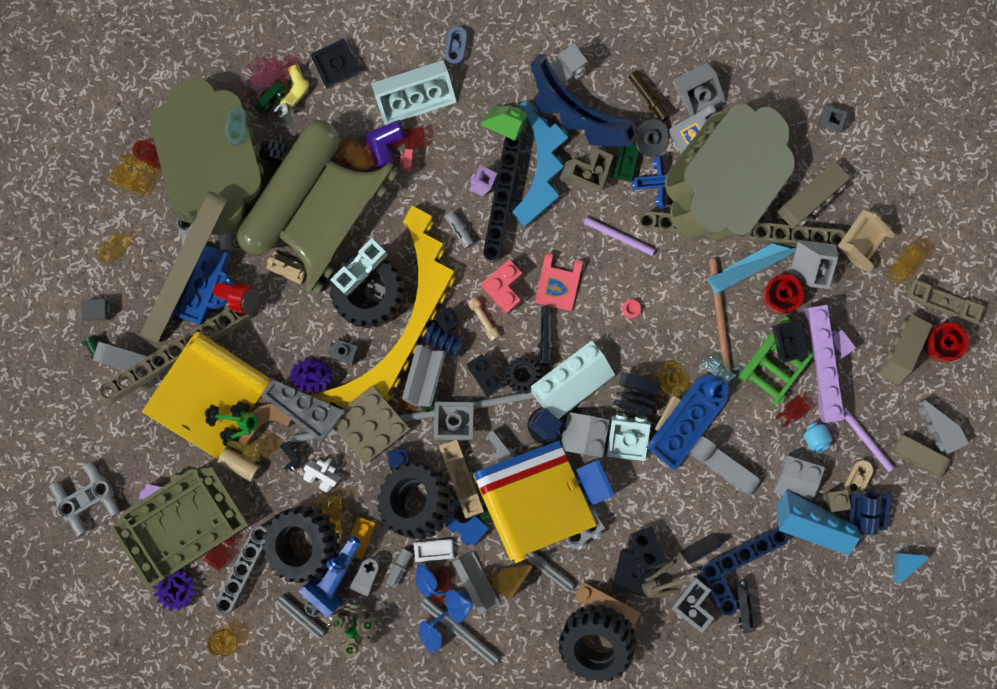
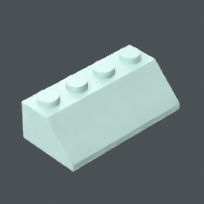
(414, 92)
(573, 380)

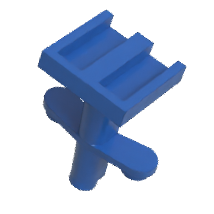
(654, 182)
(322, 592)

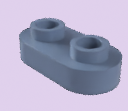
(455, 46)

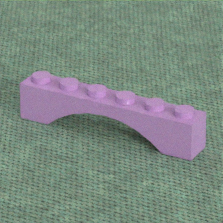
(827, 377)

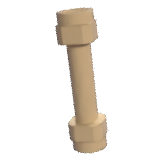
(492, 333)

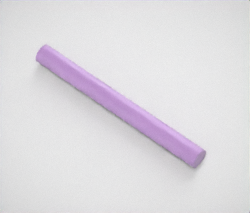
(619, 236)
(867, 440)

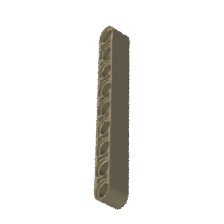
(183, 266)
(165, 355)

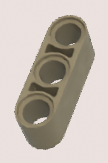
(921, 456)

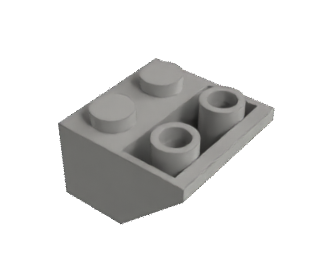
(814, 263)

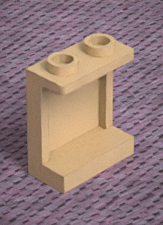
(864, 239)

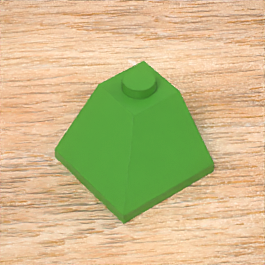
(506, 121)

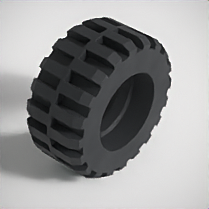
(380, 313)
(394, 495)
(278, 543)
(595, 664)

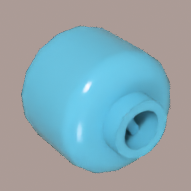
(818, 437)

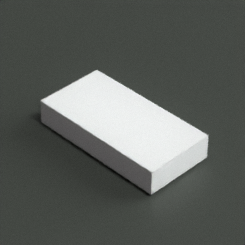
(433, 550)

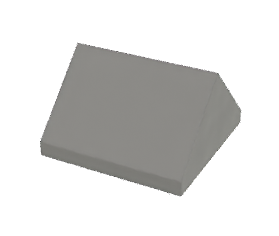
(453, 421)

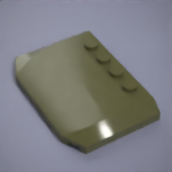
(166, 541)

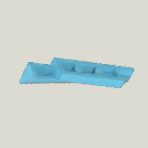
(749, 267)

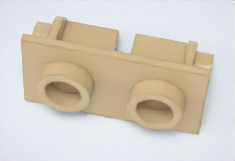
(286, 267)

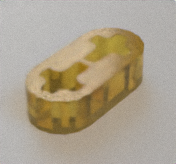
(109, 245)

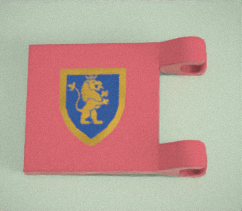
(557, 286)

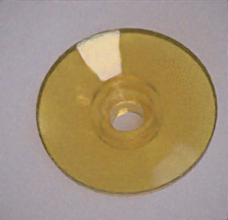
(673, 378)

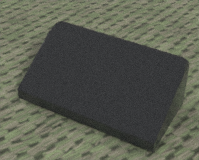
(701, 548)

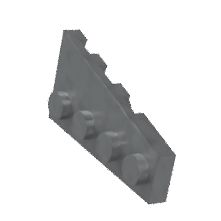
(308, 412)

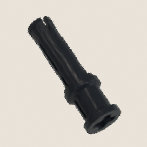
(546, 346)

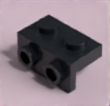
(790, 341)

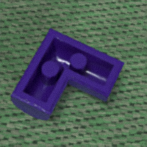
(380, 140)

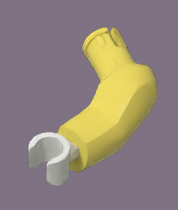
(296, 93)

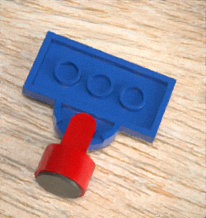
(213, 288)

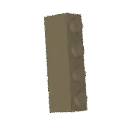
(815, 193)

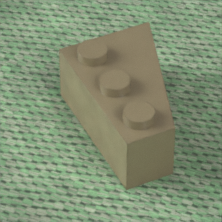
(905, 349)

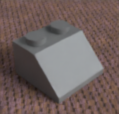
(699, 89)
(584, 435)
(799, 478)

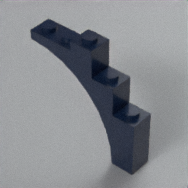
(574, 114)

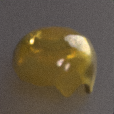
(222, 642)

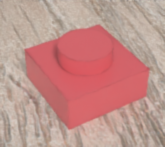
(406, 160)

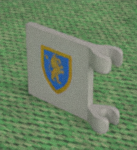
(687, 129)

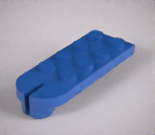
(689, 420)

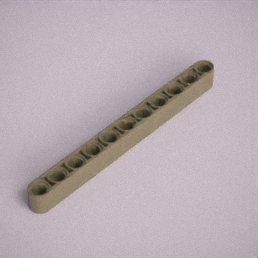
(769, 228)

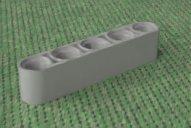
(234, 575)

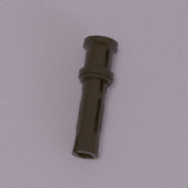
(655, 103)

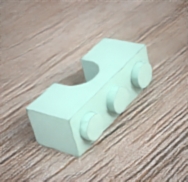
(367, 260)

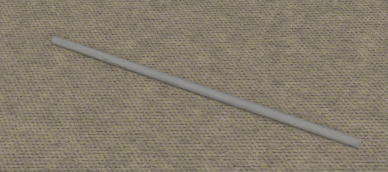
(421, 415)

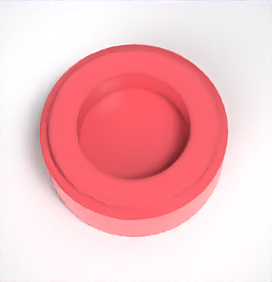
(631, 308)

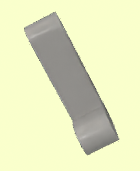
(723, 465)

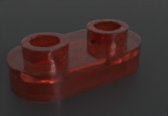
(151, 153)
(443, 584)

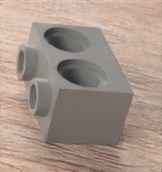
(585, 535)

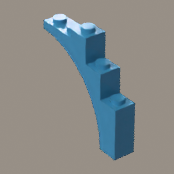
(547, 141)

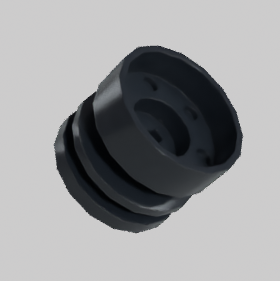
(636, 394)

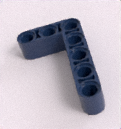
(737, 561)

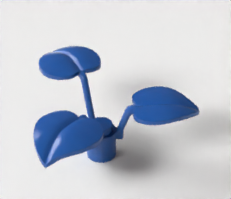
(456, 602)

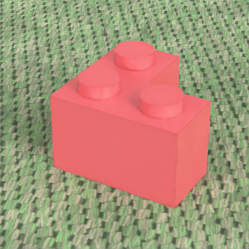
(498, 286)

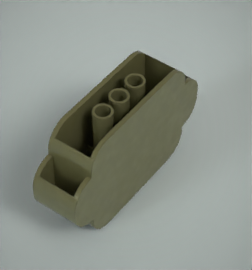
(199, 158)
(730, 173)

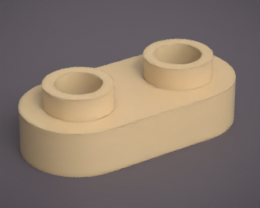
(857, 478)

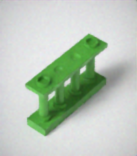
(761, 359)

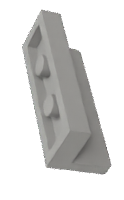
(423, 376)
(476, 582)

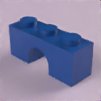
(470, 531)

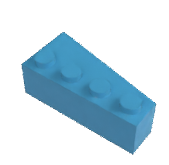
(815, 524)

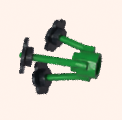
(245, 421)

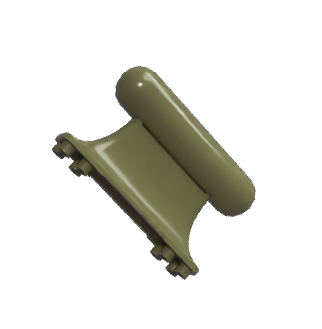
(311, 202)

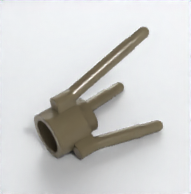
(654, 589)

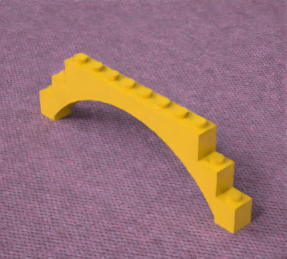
(432, 283)

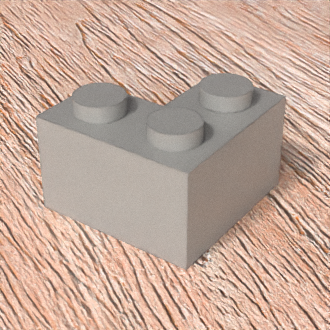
(569, 65)
(688, 604)

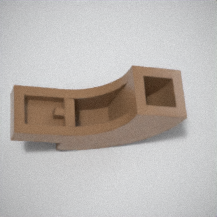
(264, 415)
(590, 596)

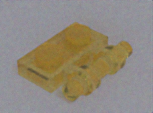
(129, 180)

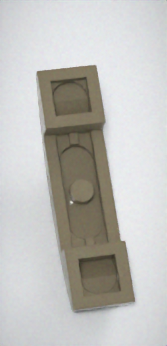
(945, 303)

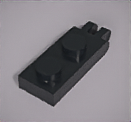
(744, 605)

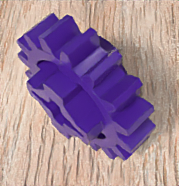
(311, 375)
(176, 598)

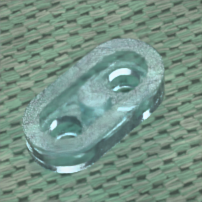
(235, 127)

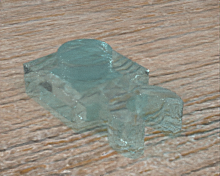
(715, 367)

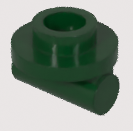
(485, 516)

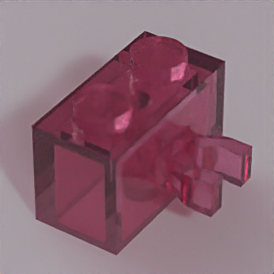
(266, 75)

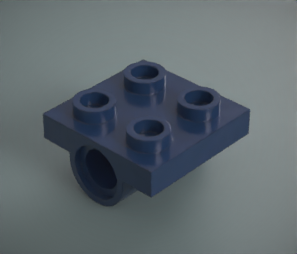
(869, 511)

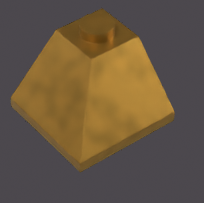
(510, 579)

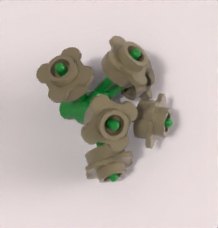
(361, 627)

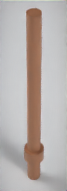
(720, 319)

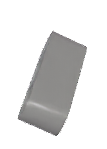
(117, 357)

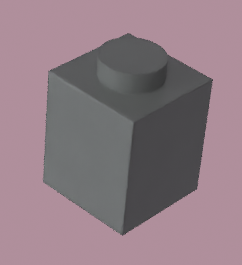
(95, 310)

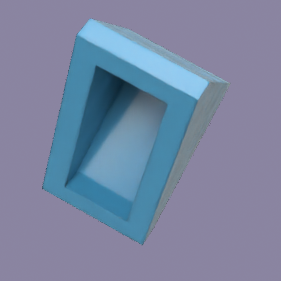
(906, 564)

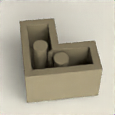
(591, 173)

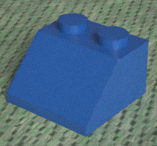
(594, 483)

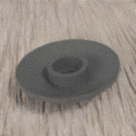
(658, 137)

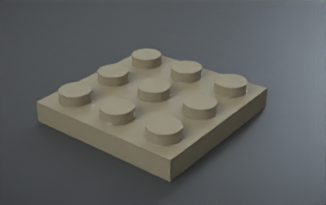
(370, 424)

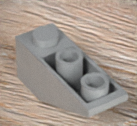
(947, 432)

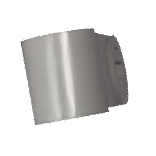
(363, 579)

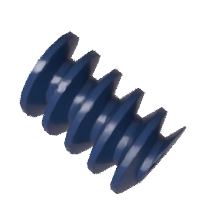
(444, 340)

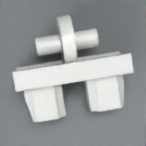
(323, 471)

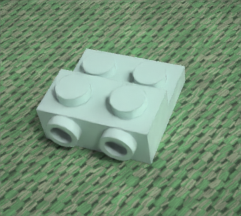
(628, 437)

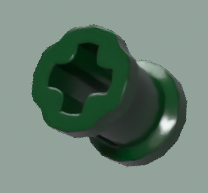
(91, 344)

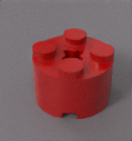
(793, 292)
(951, 333)

